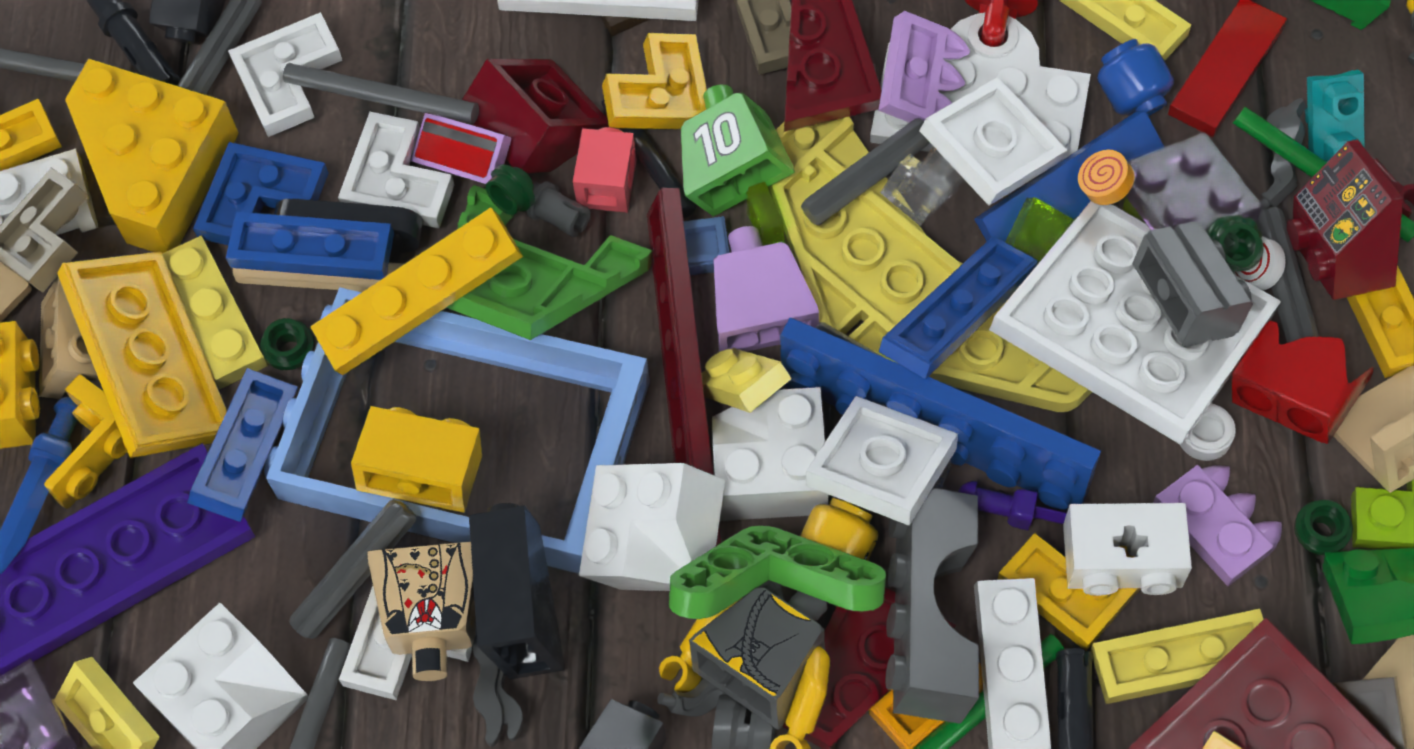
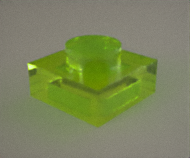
(1037, 228)

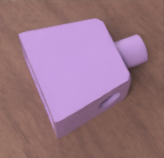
(758, 292)

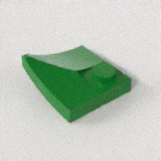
(1373, 592)

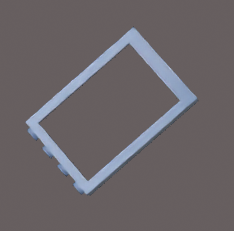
(472, 339)

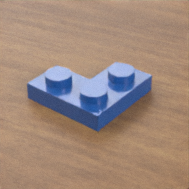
(251, 180)

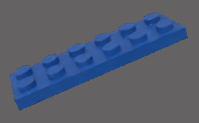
(989, 437)

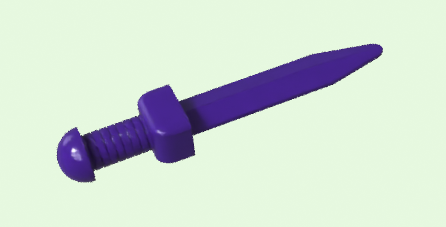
(1018, 508)

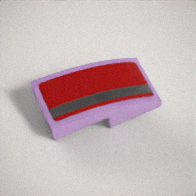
(459, 148)

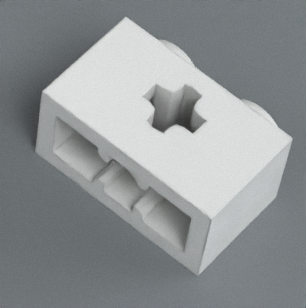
(1150, 531)

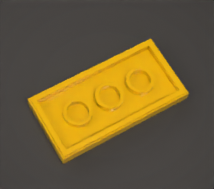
(144, 352)

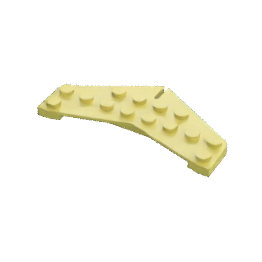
(880, 265)

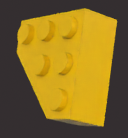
(149, 149)

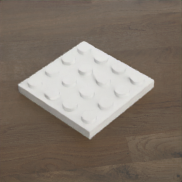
(1103, 329)

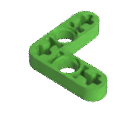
(775, 555)

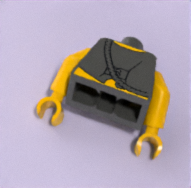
(764, 658)

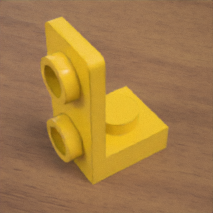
(81, 469)

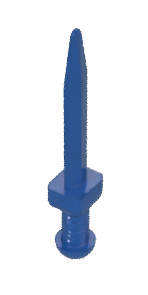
(46, 455)

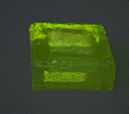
(764, 214)

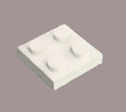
(993, 140)
(882, 460)

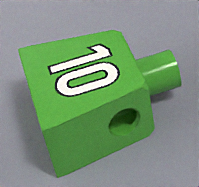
(730, 150)

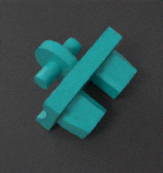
(1334, 112)

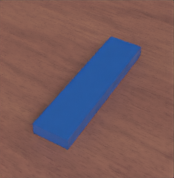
(1059, 184)
(957, 307)

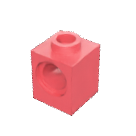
(605, 169)

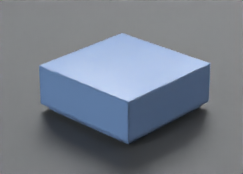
(704, 242)

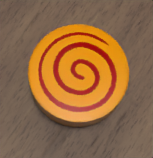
(1106, 177)

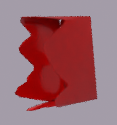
(1297, 382)

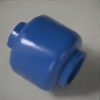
(1135, 78)

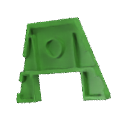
(543, 286)

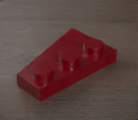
(827, 65)
(857, 669)

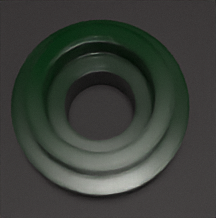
(510, 189)
(282, 332)
(1330, 514)

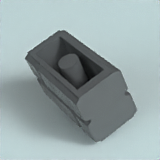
(1192, 283)

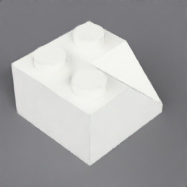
(768, 454)
(649, 523)
(221, 686)

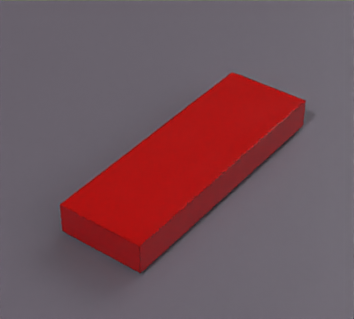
(1227, 67)

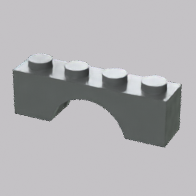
(932, 664)

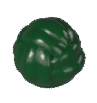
(1239, 240)

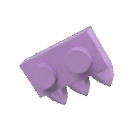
(917, 68)
(1221, 523)

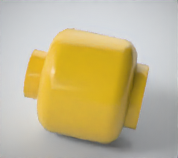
(842, 528)

